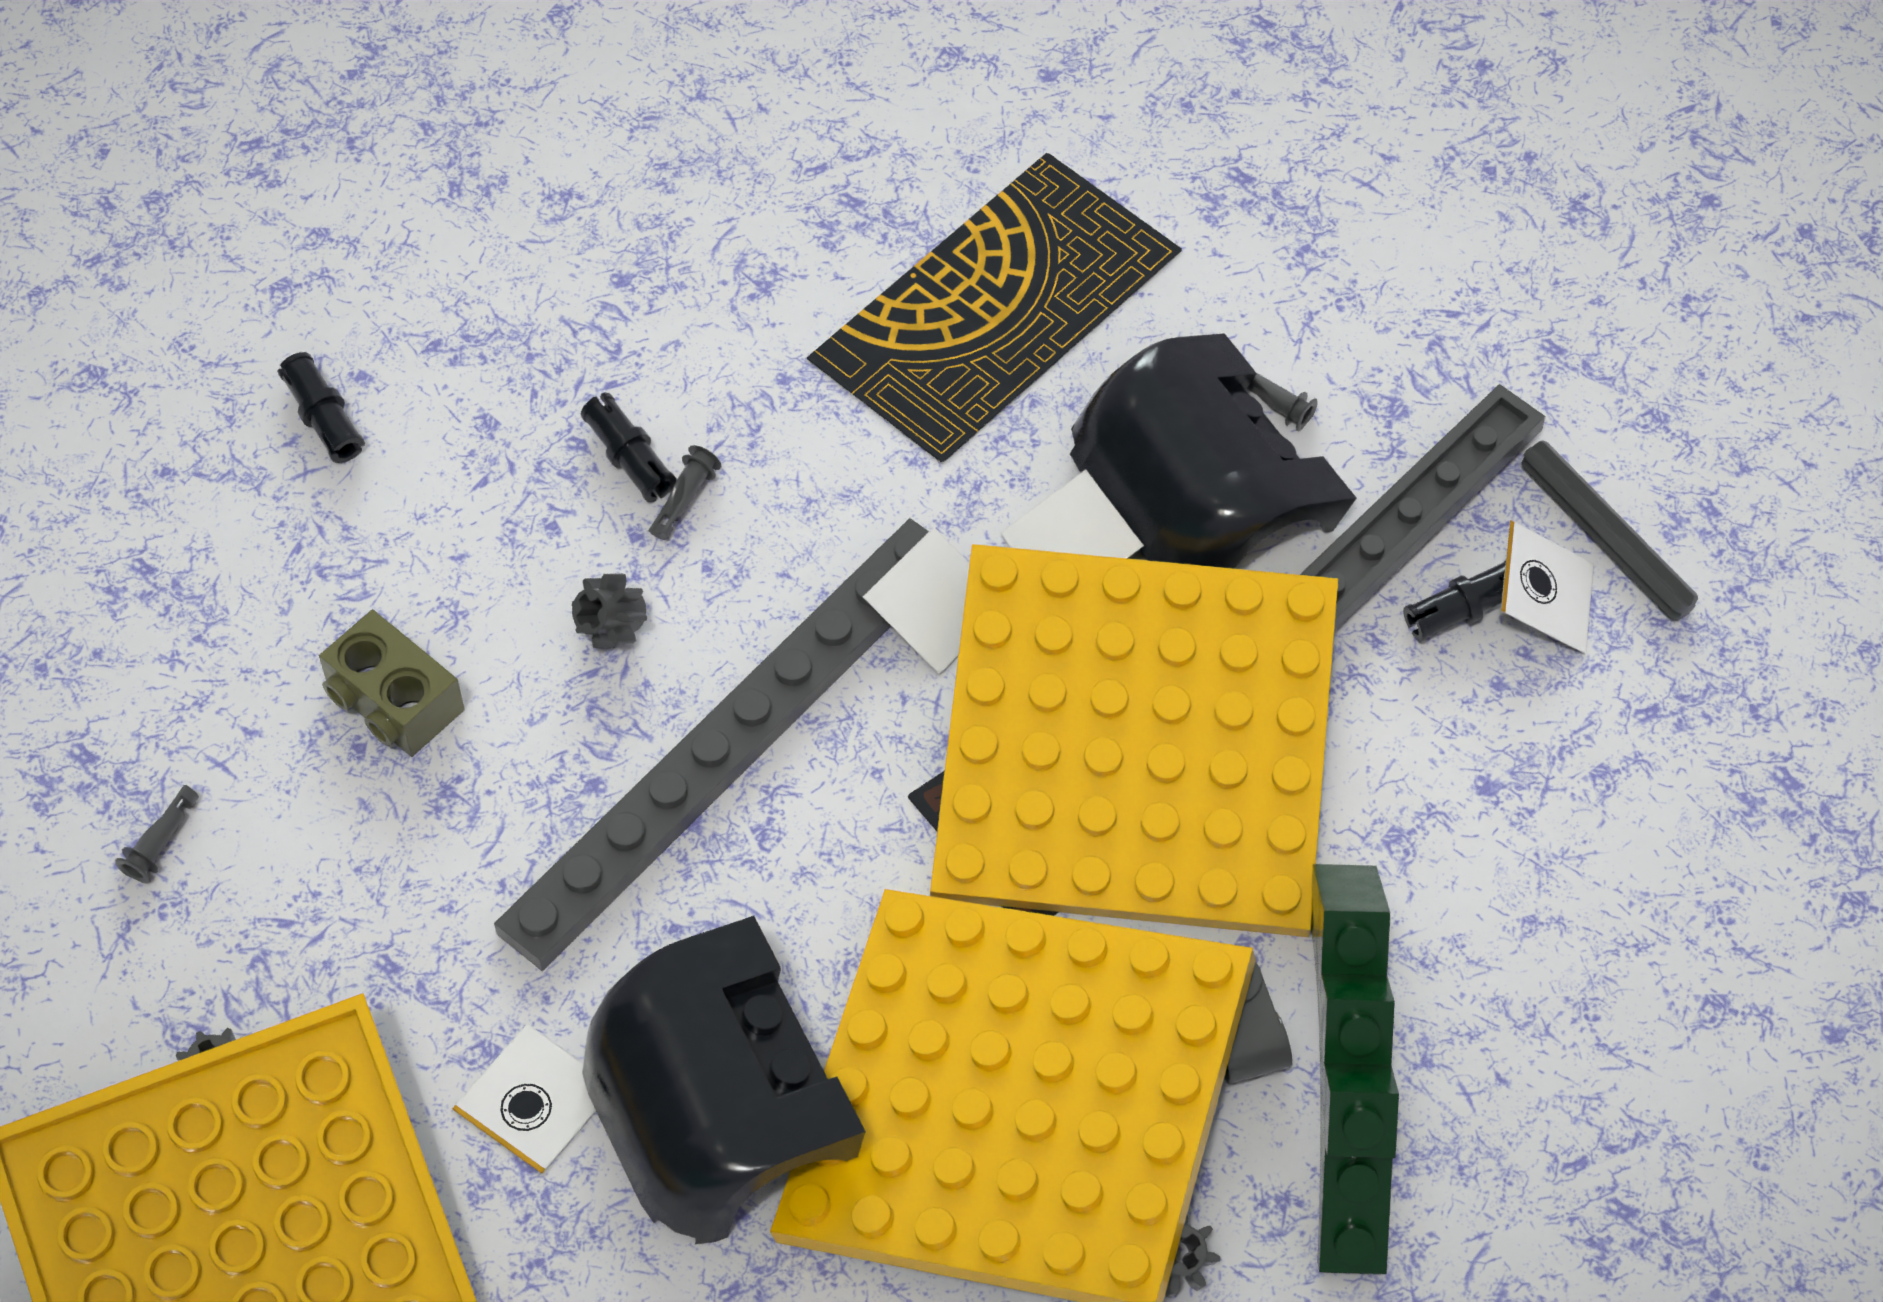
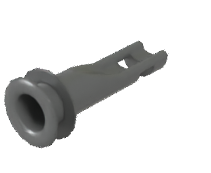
(1292, 406)
(698, 467)
(152, 842)

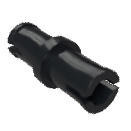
(321, 407)
(628, 447)
(1460, 602)

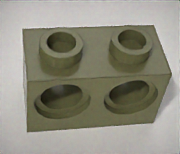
(399, 676)

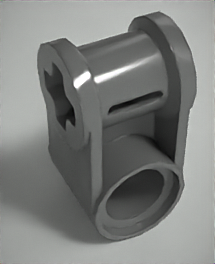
(1261, 1038)

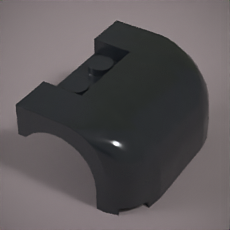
(1197, 456)
(710, 1080)

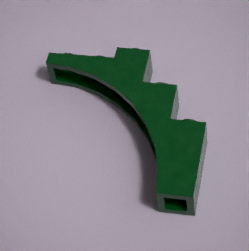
(1355, 1067)

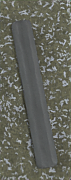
(1609, 530)

